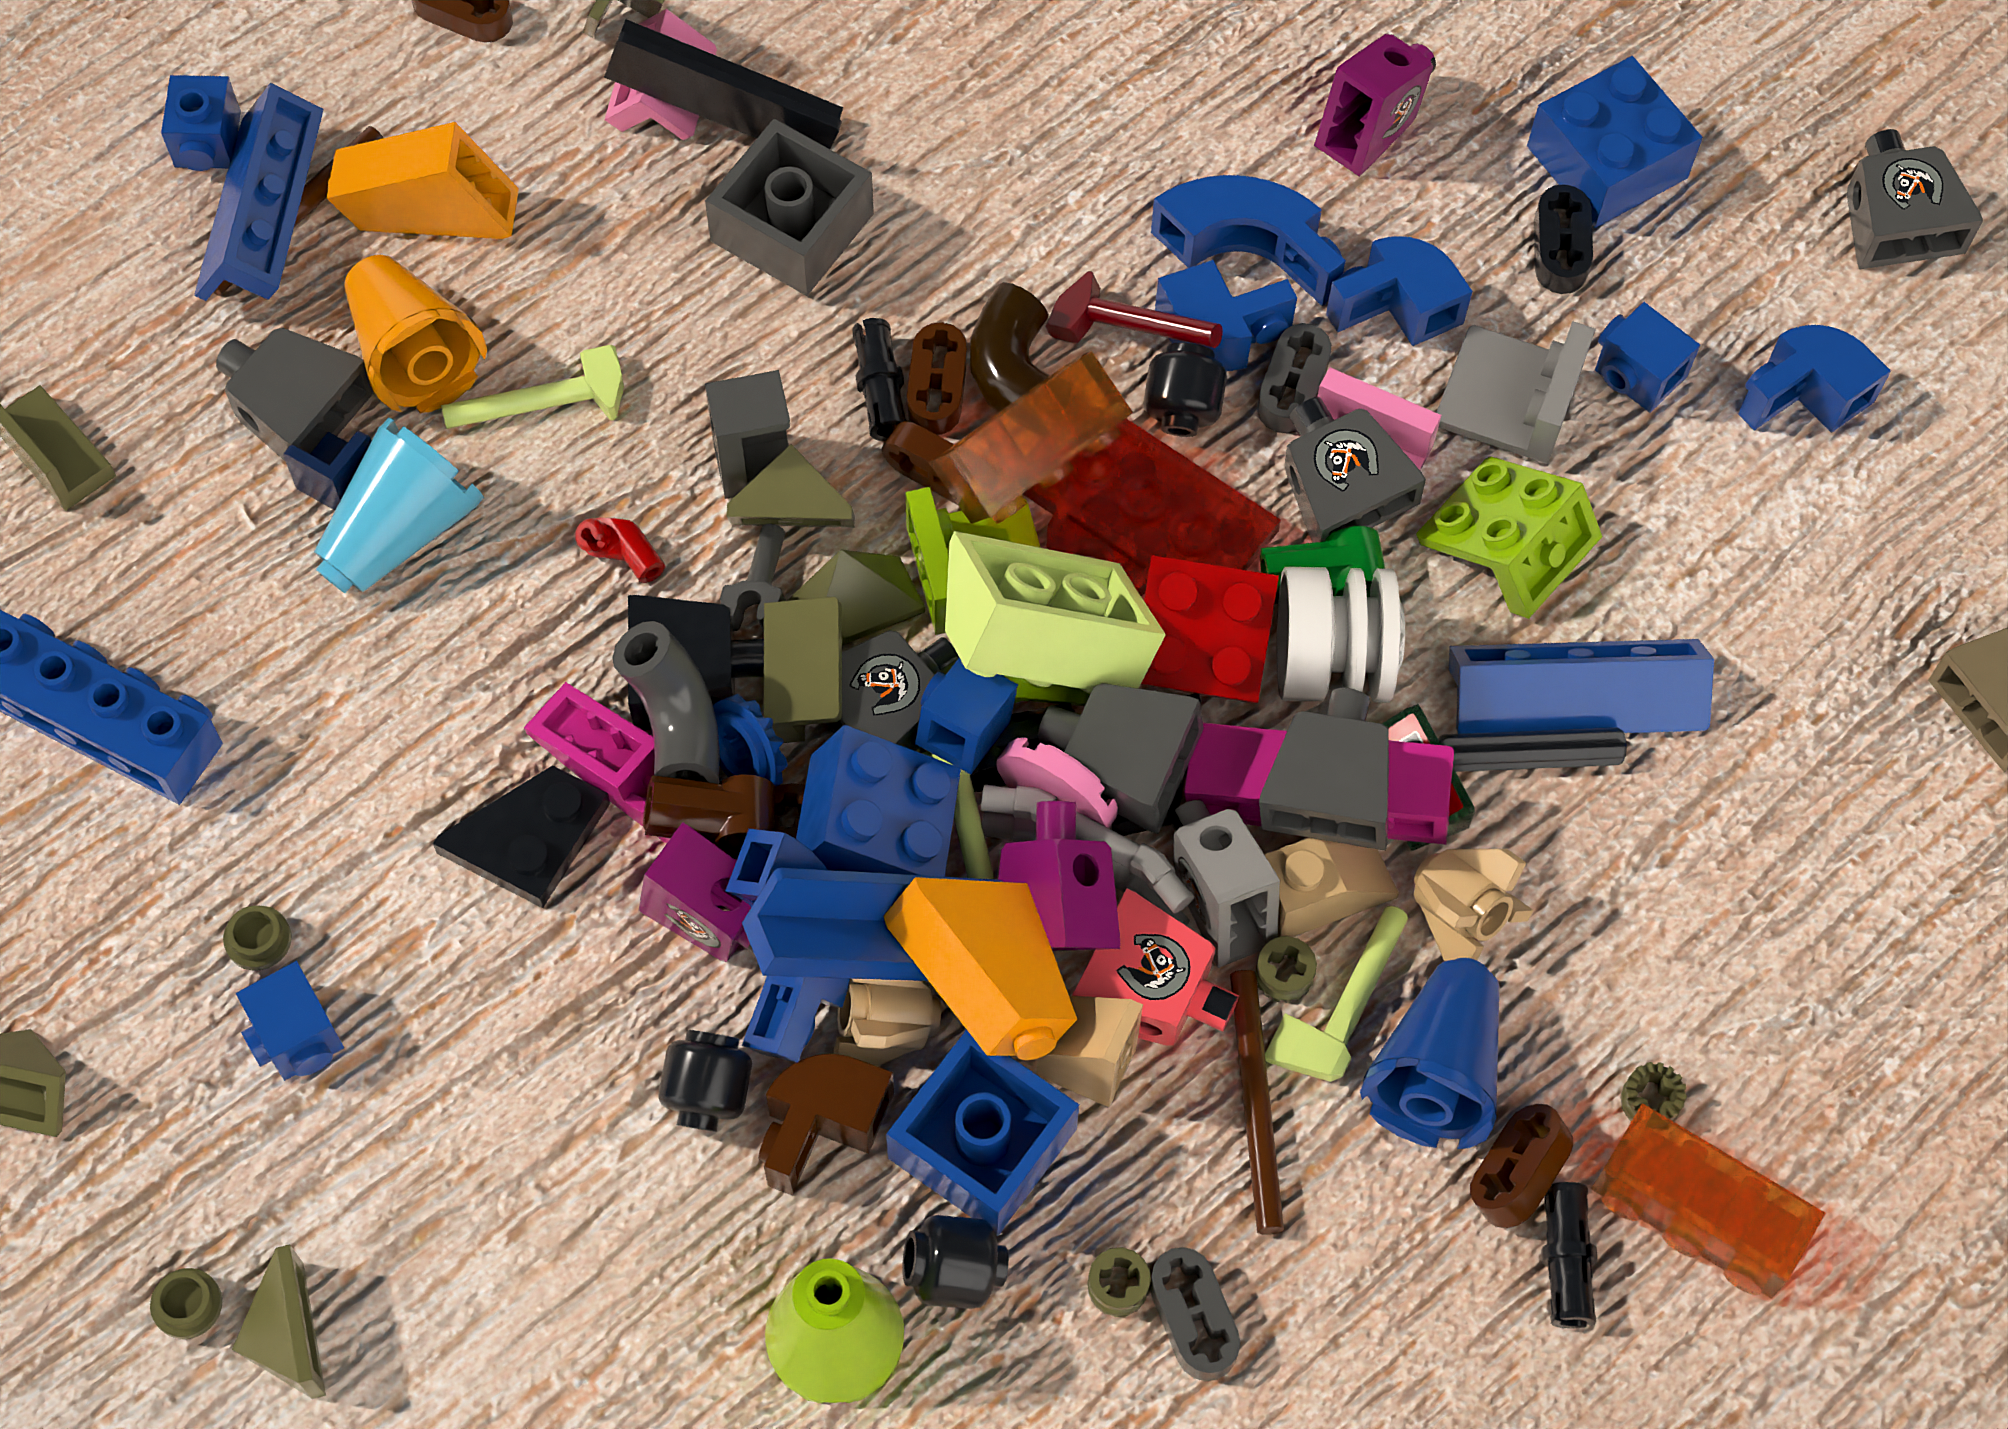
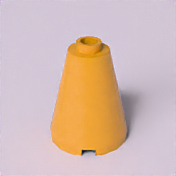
(411, 337)

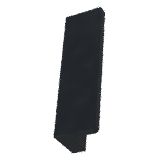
(716, 86)

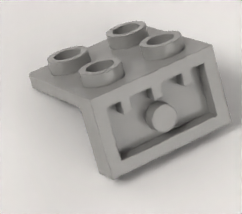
(1513, 390)

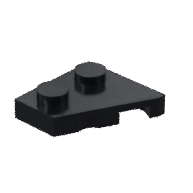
(527, 834)

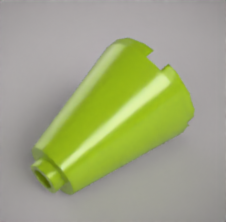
(834, 1333)

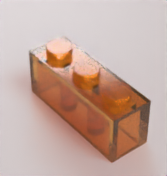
(1033, 440)
(1707, 1203)

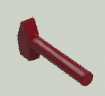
(1081, 307)

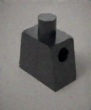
(707, 637)

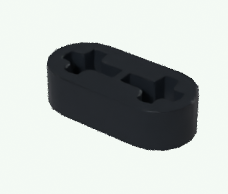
(1551, 238)

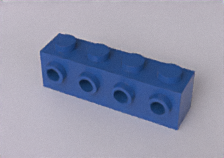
(102, 711)

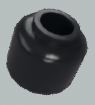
(1185, 389)
(705, 1079)
(954, 1262)

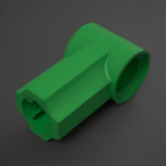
(1339, 553)

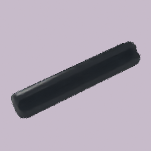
(1536, 749)

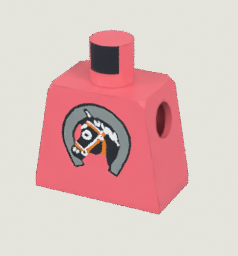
(1161, 968)

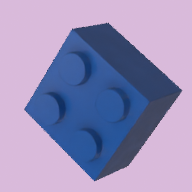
(1614, 139)
(878, 806)
(982, 1132)

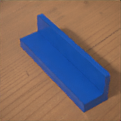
(261, 194)
(1583, 686)
(830, 925)

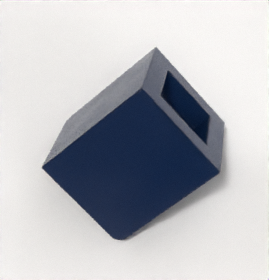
(328, 468)

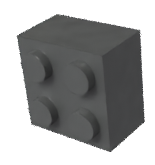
(790, 207)

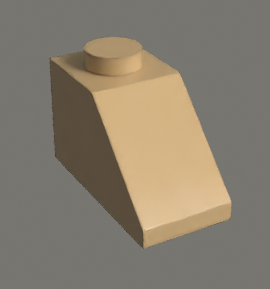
(1327, 883)
(1095, 1048)

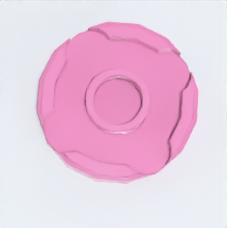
(1058, 775)

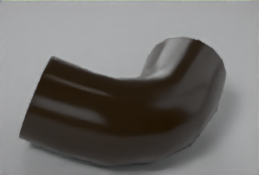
(1002, 345)

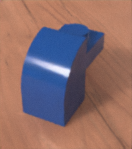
(1408, 280)
(1245, 319)
(1821, 369)

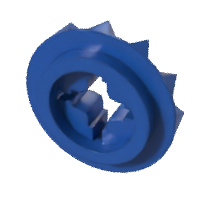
(748, 740)

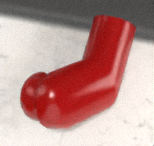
(620, 541)

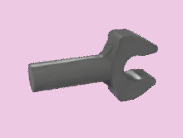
(758, 586)

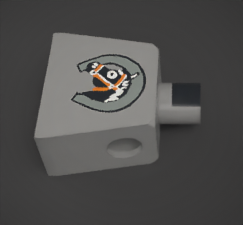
(1229, 881)

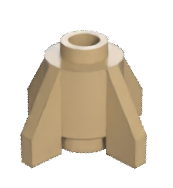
(1468, 898)
(886, 1019)

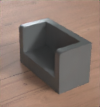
(747, 426)

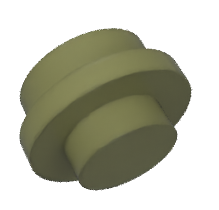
(257, 937)
(186, 1303)

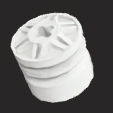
(1338, 633)

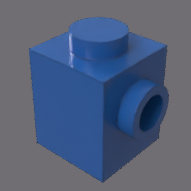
(200, 121)
(1645, 356)
(964, 715)
(288, 1024)

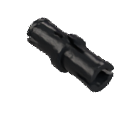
(879, 377)
(1569, 1255)

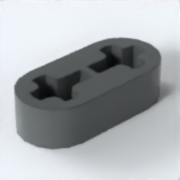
(1283, 374)
(1180, 1320)

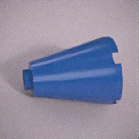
(1441, 1060)

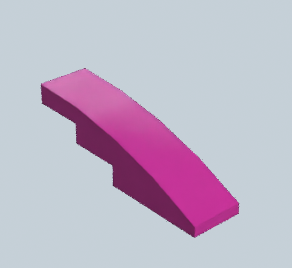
(597, 747)

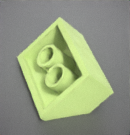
(1046, 615)

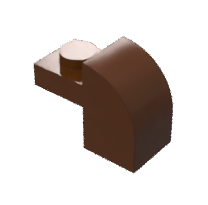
(825, 1098)

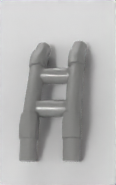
(1140, 868)

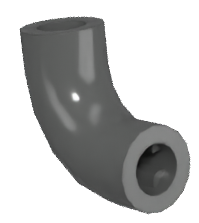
(674, 700)

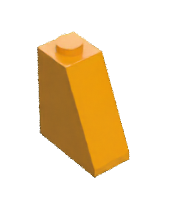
(423, 185)
(986, 961)

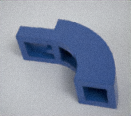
(1250, 217)
(786, 1005)

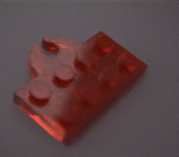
(1147, 502)

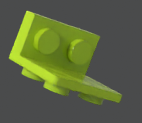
(1519, 525)
(930, 538)

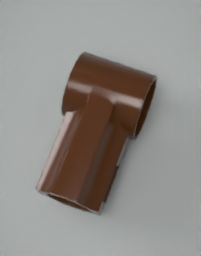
(714, 810)

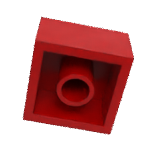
(1213, 628)

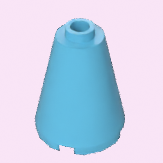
(391, 509)

